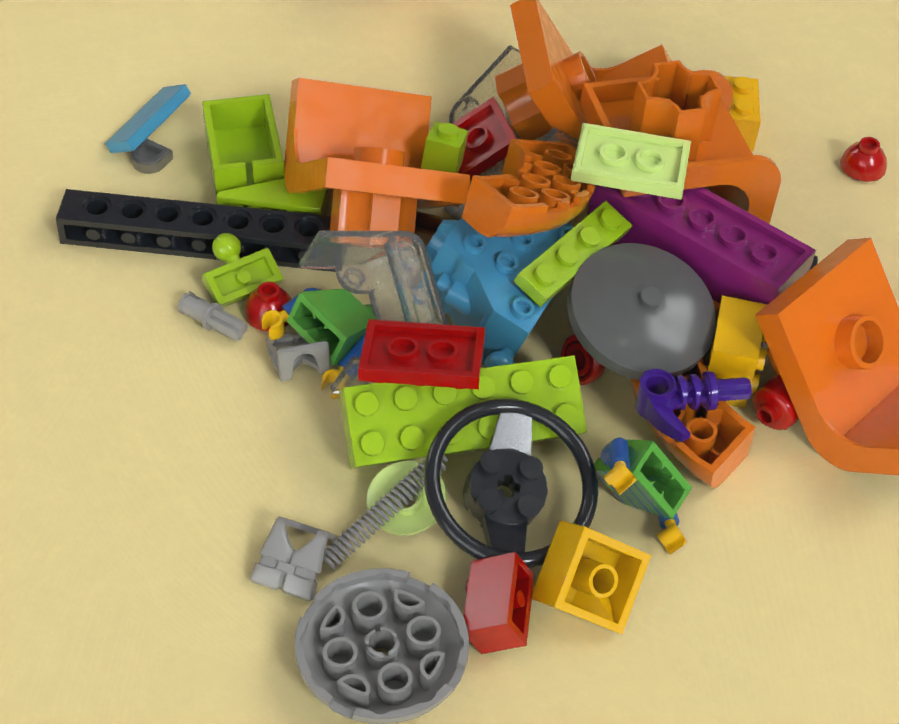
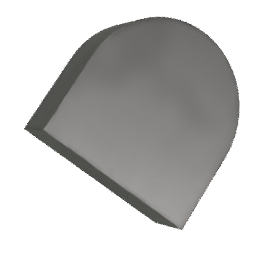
(151, 157)

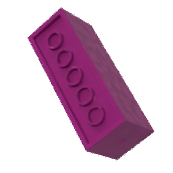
(718, 240)

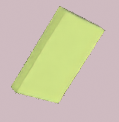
(631, 161)

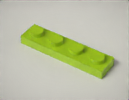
(563, 259)

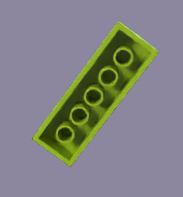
(400, 420)

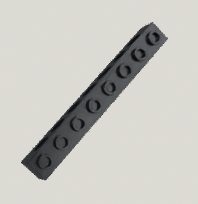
(183, 226)

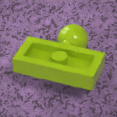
(240, 275)

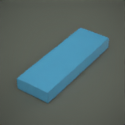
(148, 119)

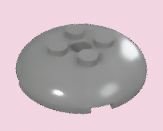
(389, 612)

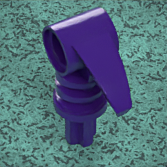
(662, 393)

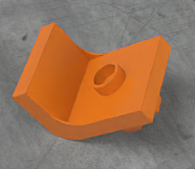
(550, 80)
(694, 109)
(368, 151)
(839, 357)

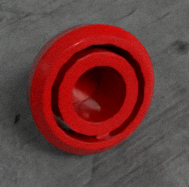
(864, 160)
(263, 299)
(587, 367)

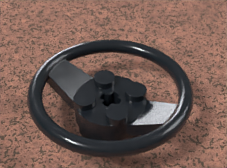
(506, 464)

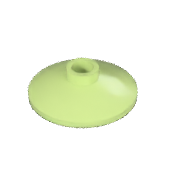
(410, 519)

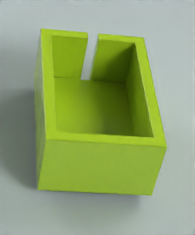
(242, 141)

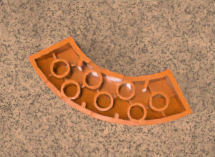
(529, 194)
(717, 437)

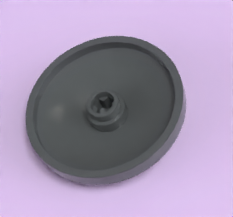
(641, 310)

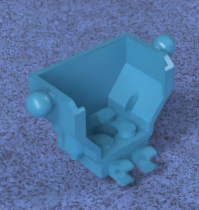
(478, 284)

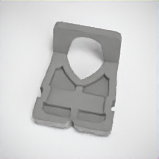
(293, 350)
(289, 568)

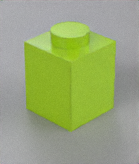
(444, 148)

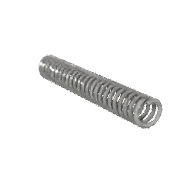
(343, 538)

